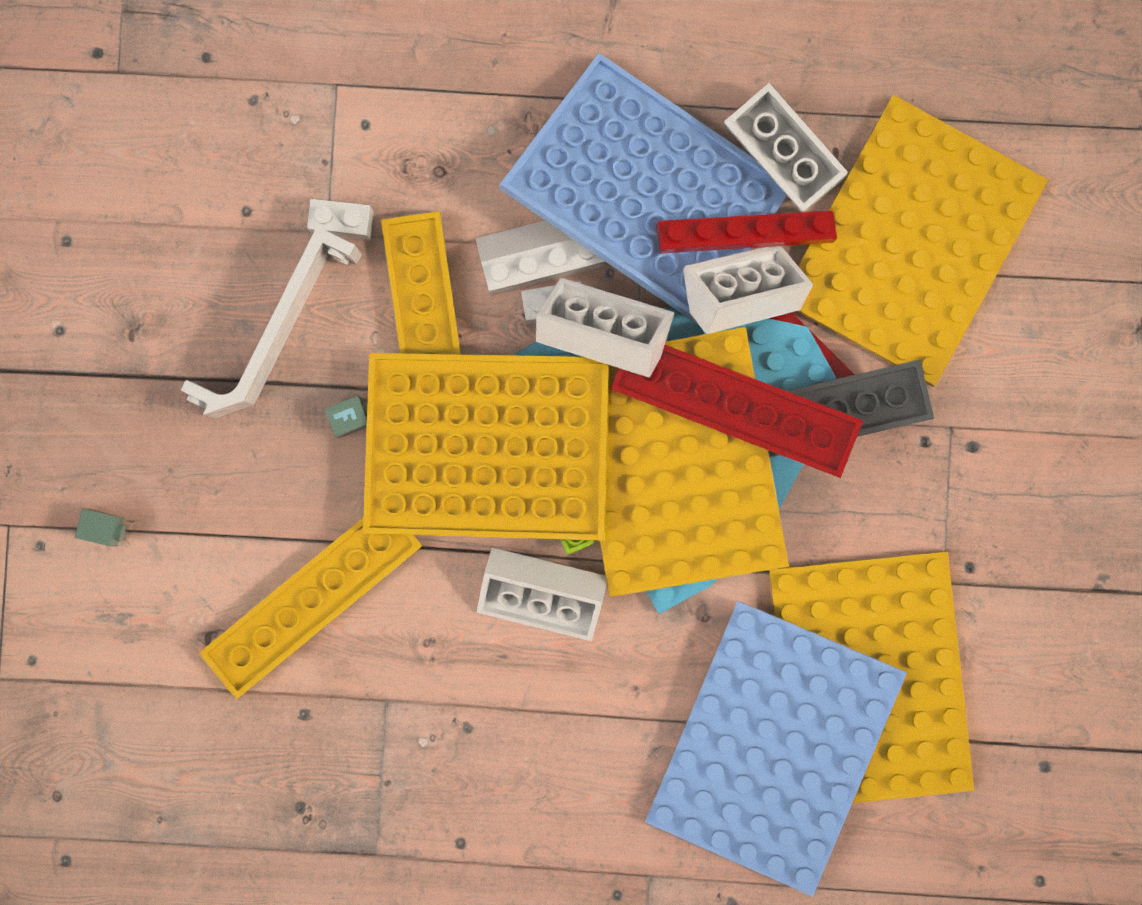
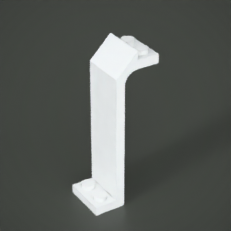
(278, 329)

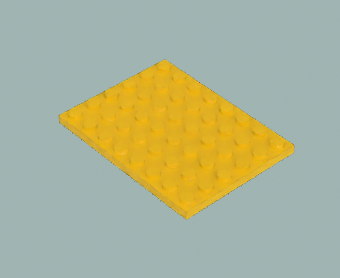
(917, 238)
(486, 446)
(683, 495)
(906, 618)

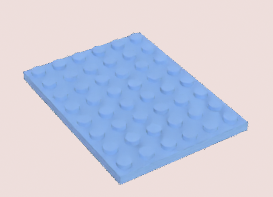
(623, 161)
(775, 748)

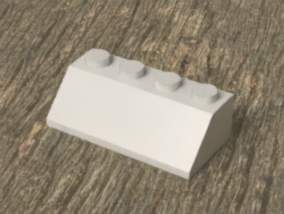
(786, 148)
(531, 257)
(744, 288)
(603, 327)
(541, 594)

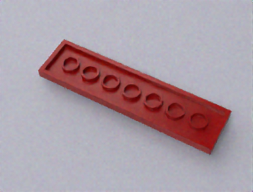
(745, 409)

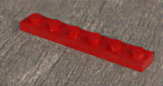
(746, 232)

